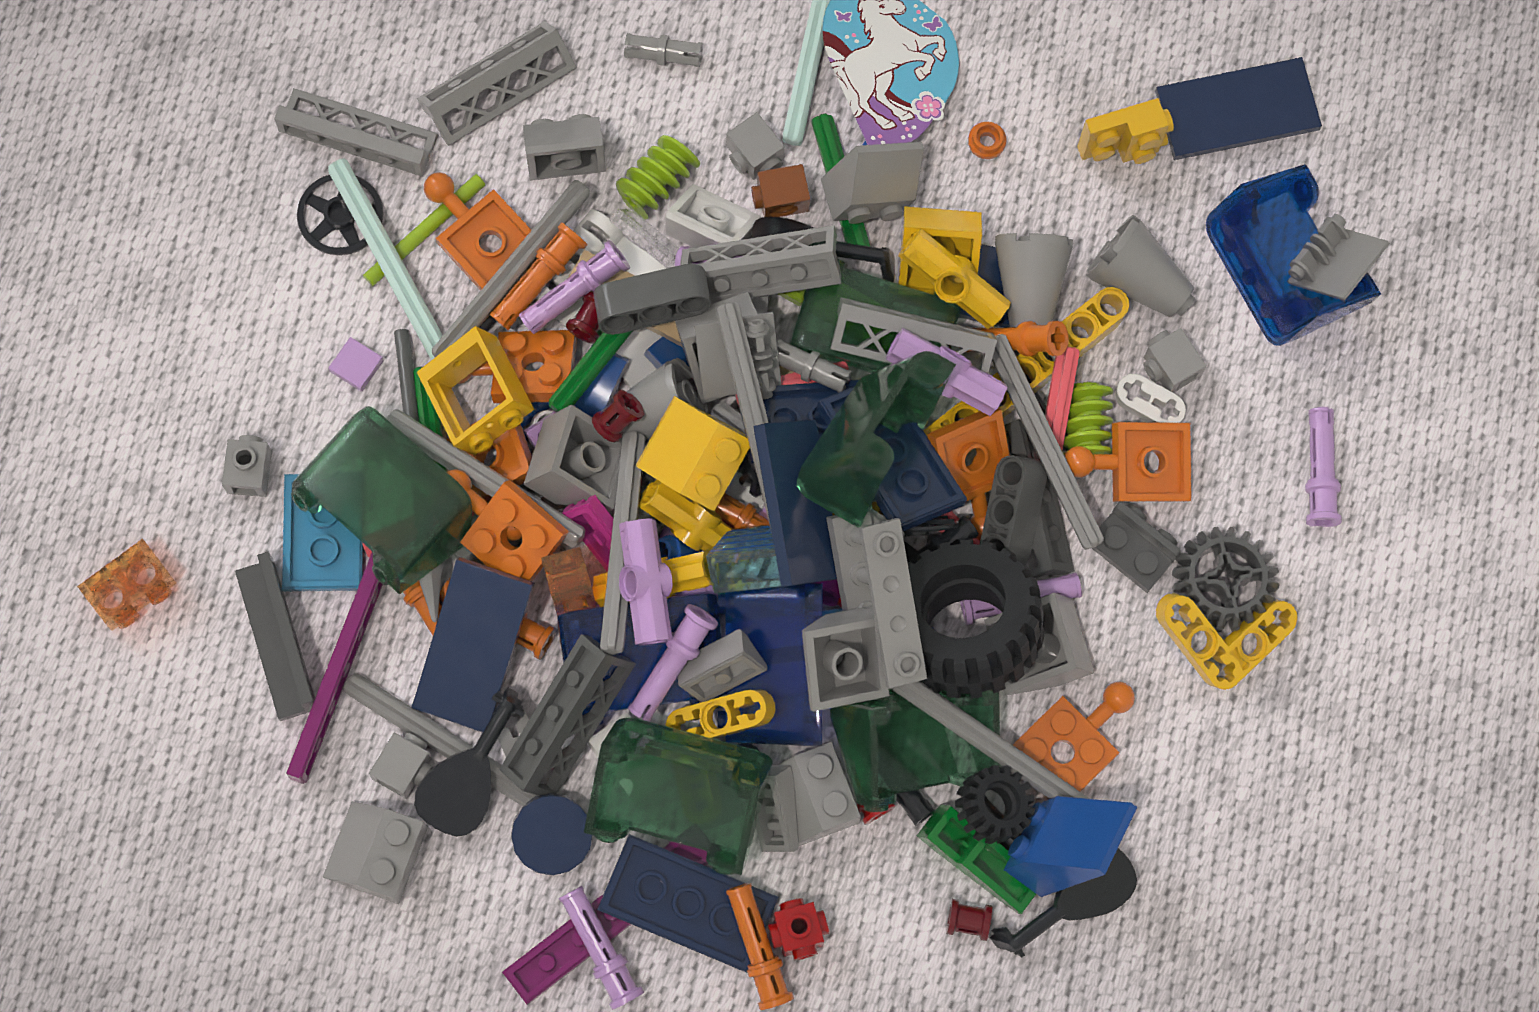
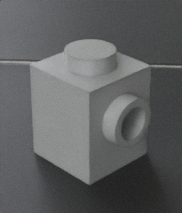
(754, 147)
(1173, 360)
(247, 466)
(402, 764)

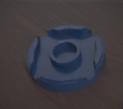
(550, 834)

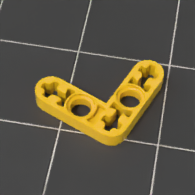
(1228, 650)
(731, 703)

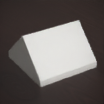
(707, 219)

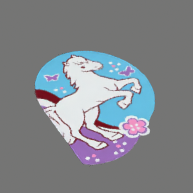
(892, 64)

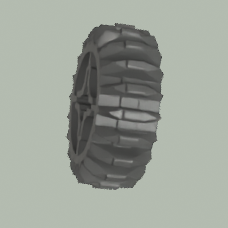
(1243, 574)

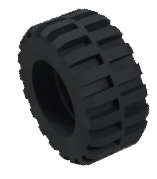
(984, 575)

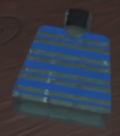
(749, 557)

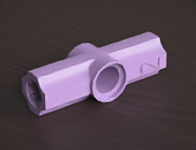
(966, 381)
(645, 582)

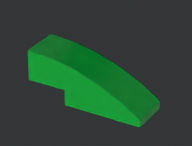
(974, 858)

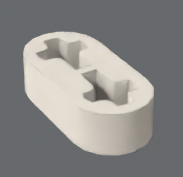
(1152, 392)

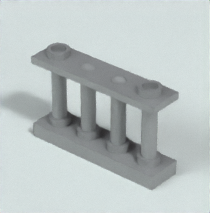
(876, 576)

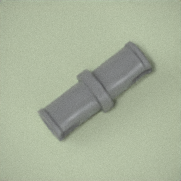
(663, 50)
(812, 367)

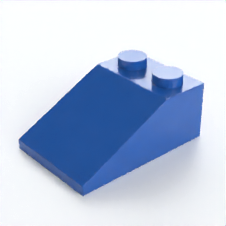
(1068, 842)

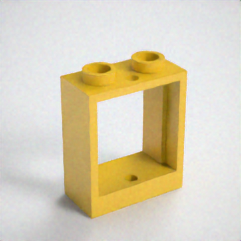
(456, 364)

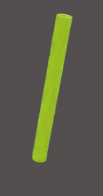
(426, 227)

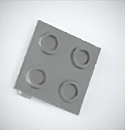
(1335, 259)
(714, 363)

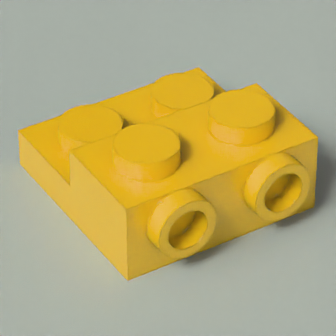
(1133, 131)

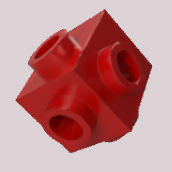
(794, 944)

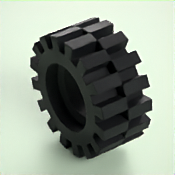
(977, 814)

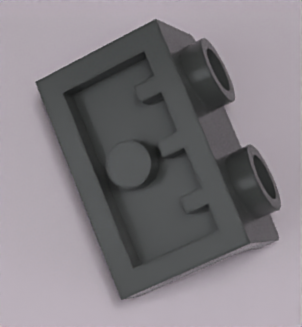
(1136, 546)

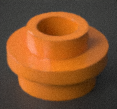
(987, 129)

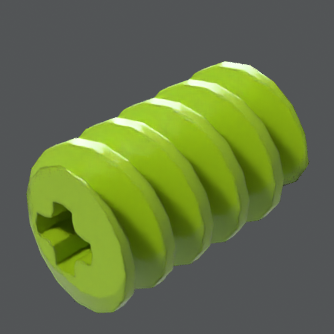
(654, 173)
(1086, 418)

